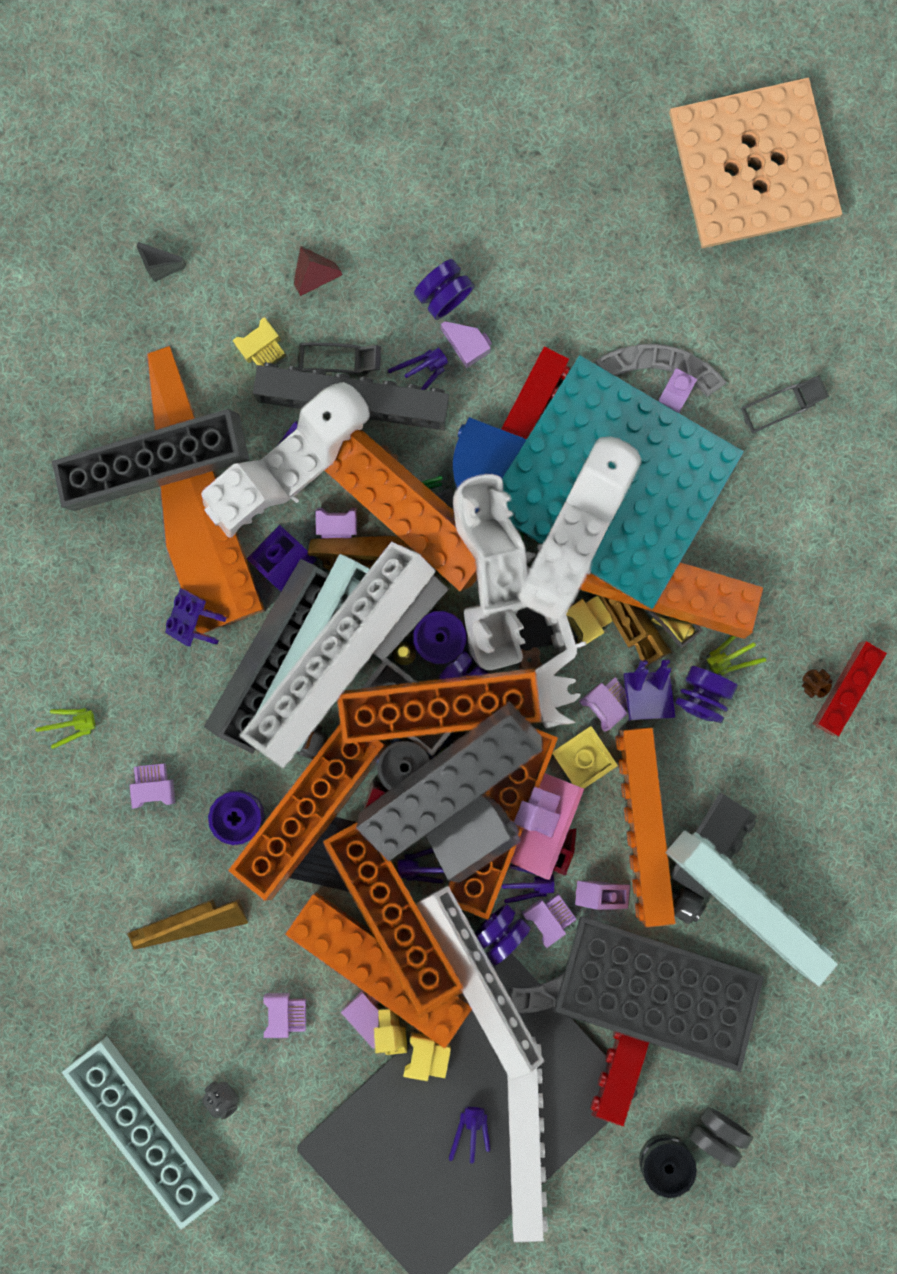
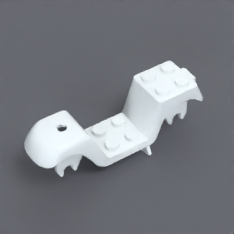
(291, 465)
(580, 528)
(500, 567)
(552, 688)

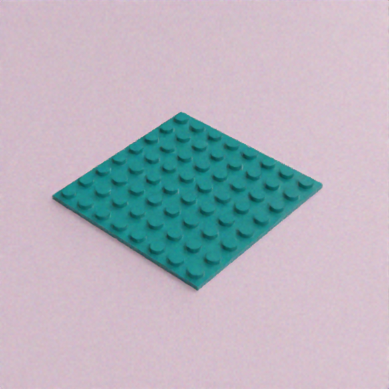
(669, 495)

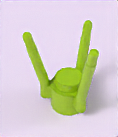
(719, 662)
(83, 721)

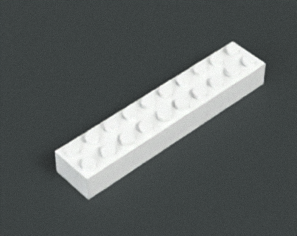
(337, 654)

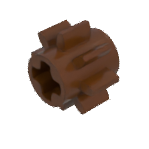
(817, 683)

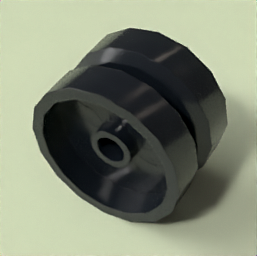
(676, 1178)

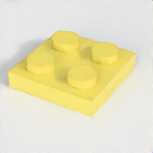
(584, 758)

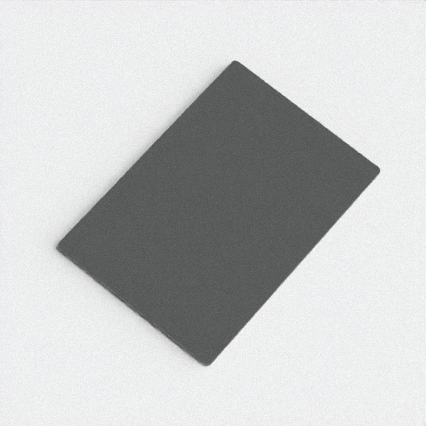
(395, 1134)

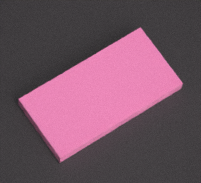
(537, 851)

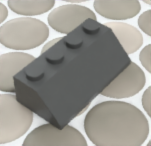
(725, 828)

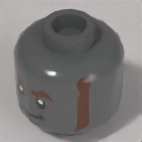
(313, 743)

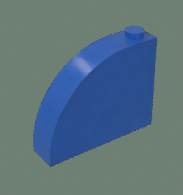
(483, 451)

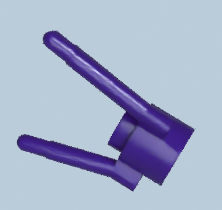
(432, 360)
(410, 869)
(539, 884)
(473, 1118)

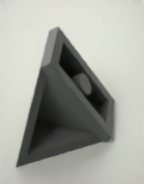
(159, 262)

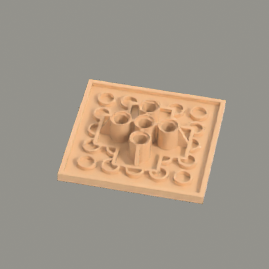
(779, 125)

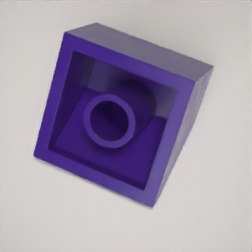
(279, 556)

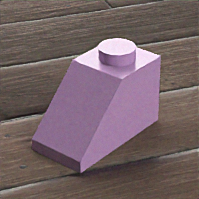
(467, 342)
(677, 390)
(602, 895)
(363, 1015)

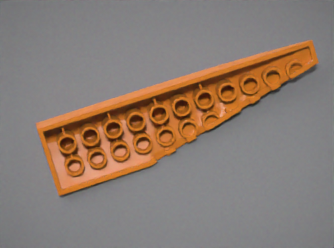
(199, 550)

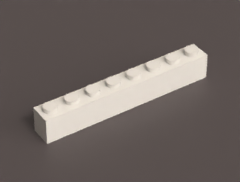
(480, 984)
(525, 1156)

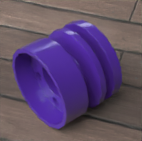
(706, 694)

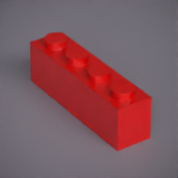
(536, 393)
(849, 688)
(619, 1079)

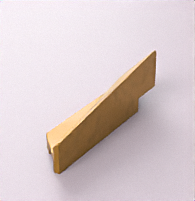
(360, 549)
(637, 630)
(189, 923)

